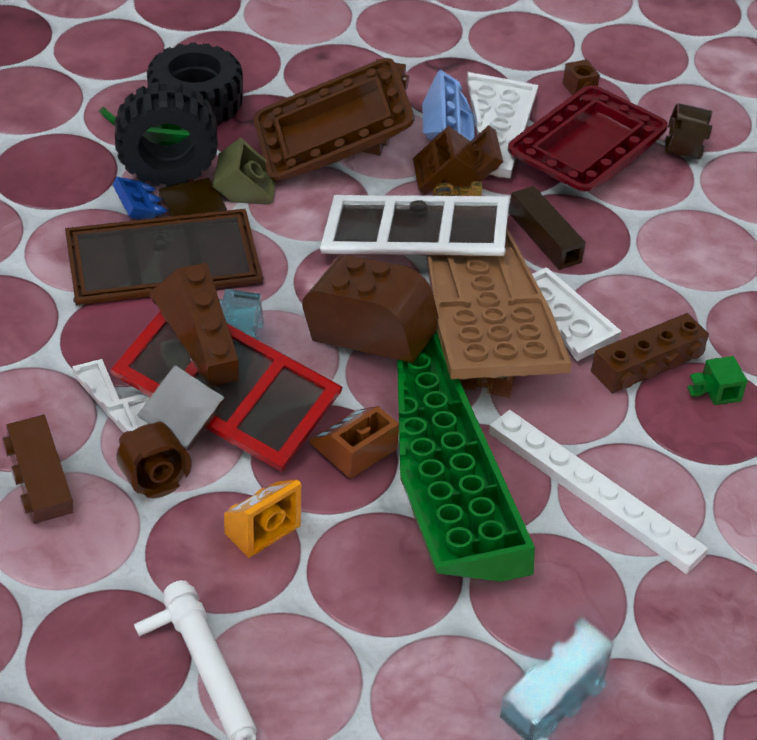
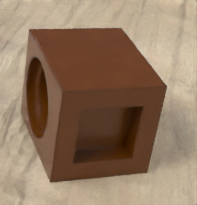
(578, 75)

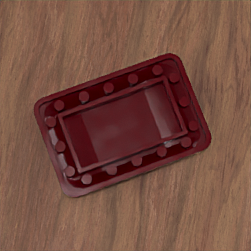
(588, 138)

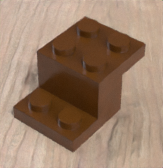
(457, 159)

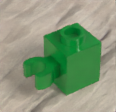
(721, 380)

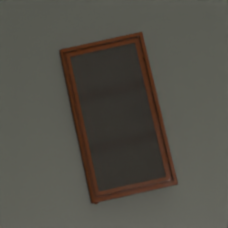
(137, 255)

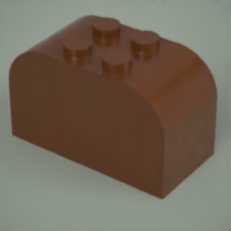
(372, 308)

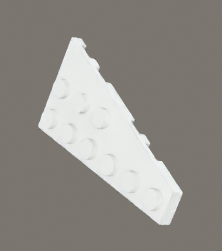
(504, 107)

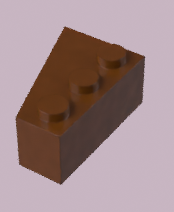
(37, 469)

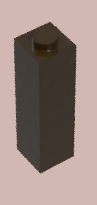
(546, 227)

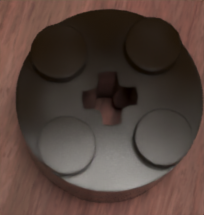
(688, 130)

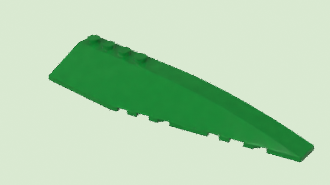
(454, 478)

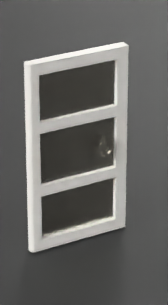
(417, 225)

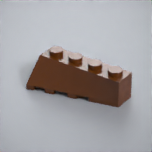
(196, 316)

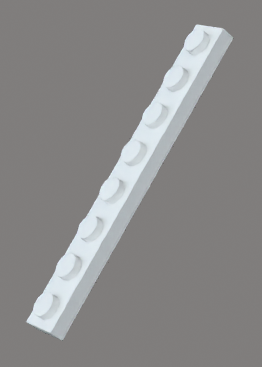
(599, 492)

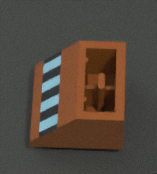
(358, 440)

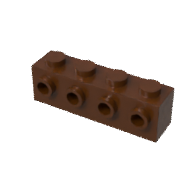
(649, 352)

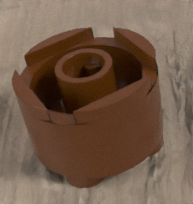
(153, 459)

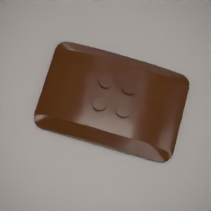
(333, 120)

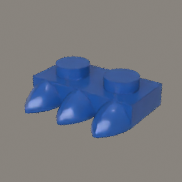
(138, 199)

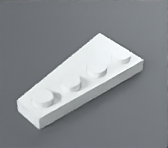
(578, 321)

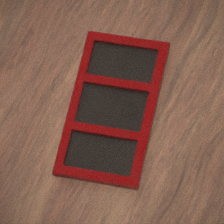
(264, 411)

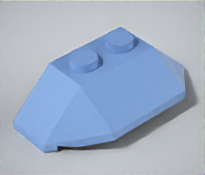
(446, 106)

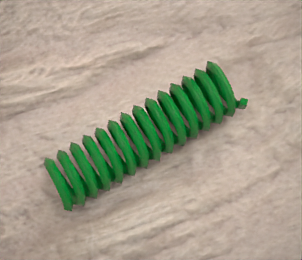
(106, 112)

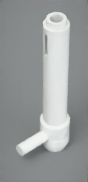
(190, 619)

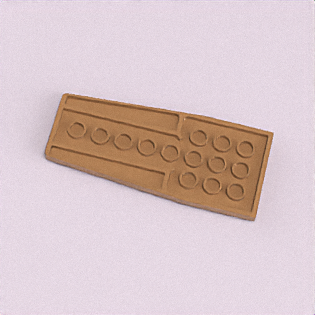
(494, 317)

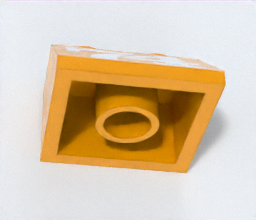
(264, 517)

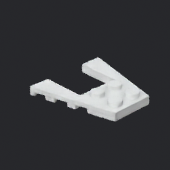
(97, 383)

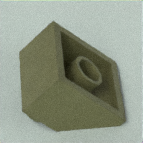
(243, 175)

